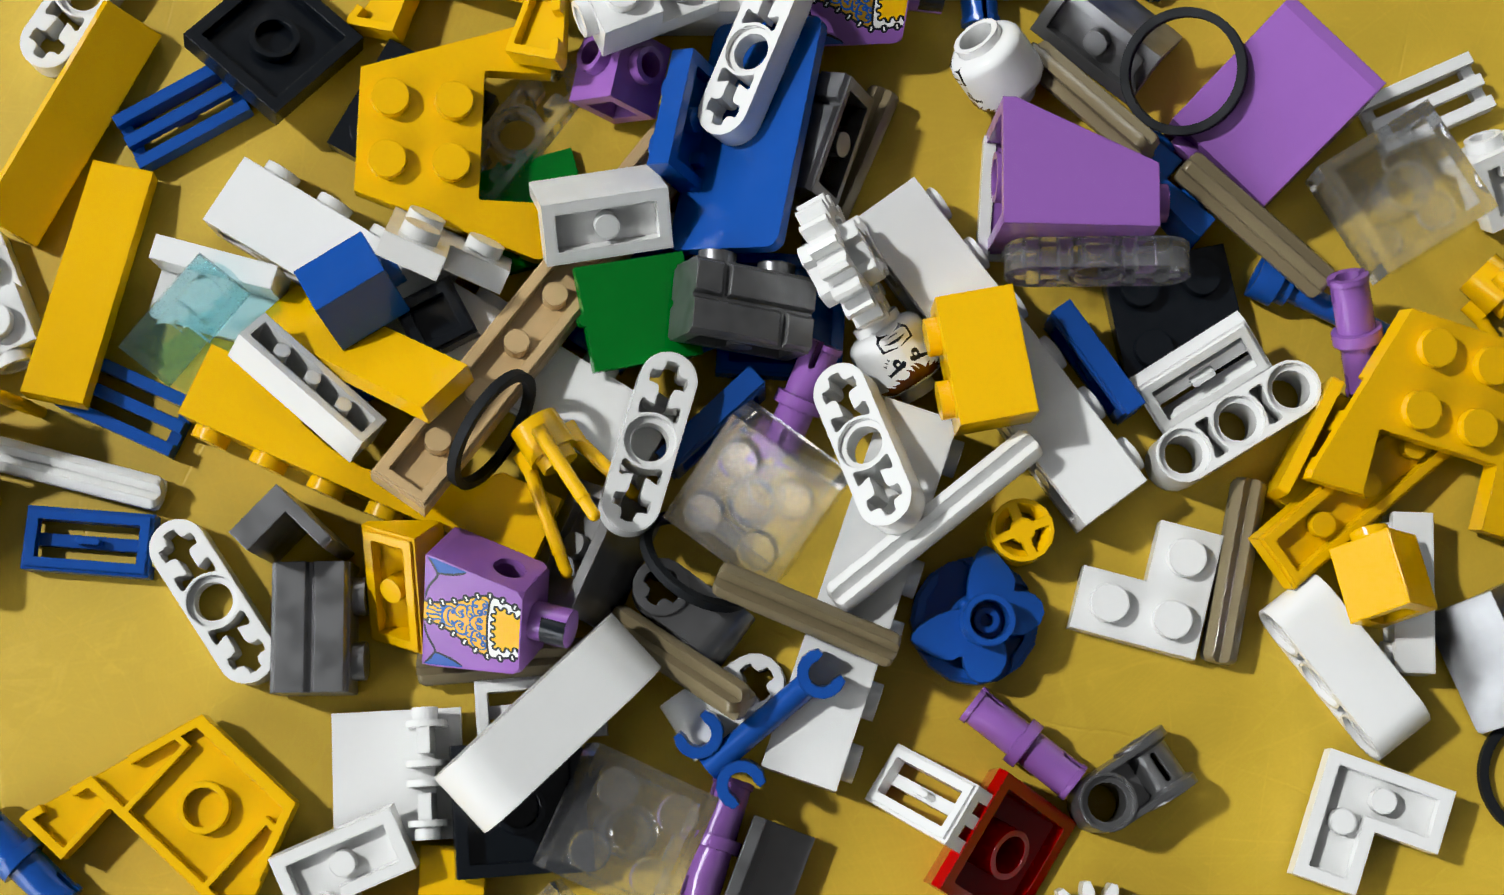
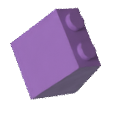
(1295, 103)
(1067, 180)

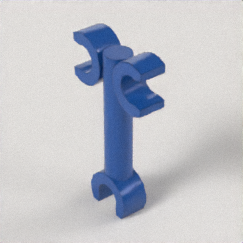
(724, 755)

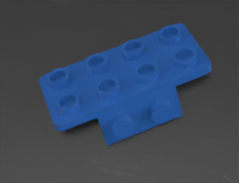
(743, 192)

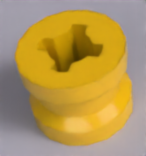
(1030, 527)

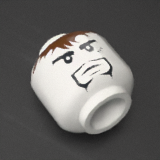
(995, 62)
(896, 356)

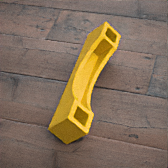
(235, 408)

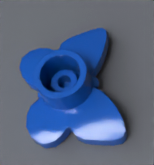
(982, 621)

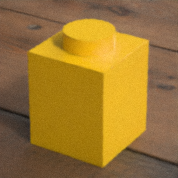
(1382, 576)

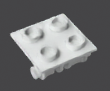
(394, 760)

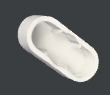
(548, 723)

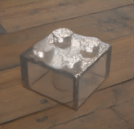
(1400, 192)
(758, 493)
(624, 826)

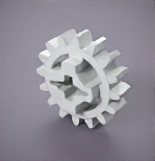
(842, 261)

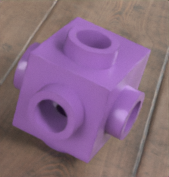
(621, 84)

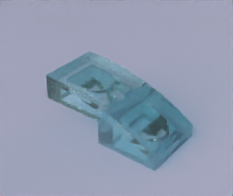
(184, 319)

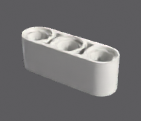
(1253, 405)
(1344, 667)

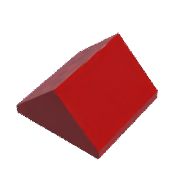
(1009, 846)

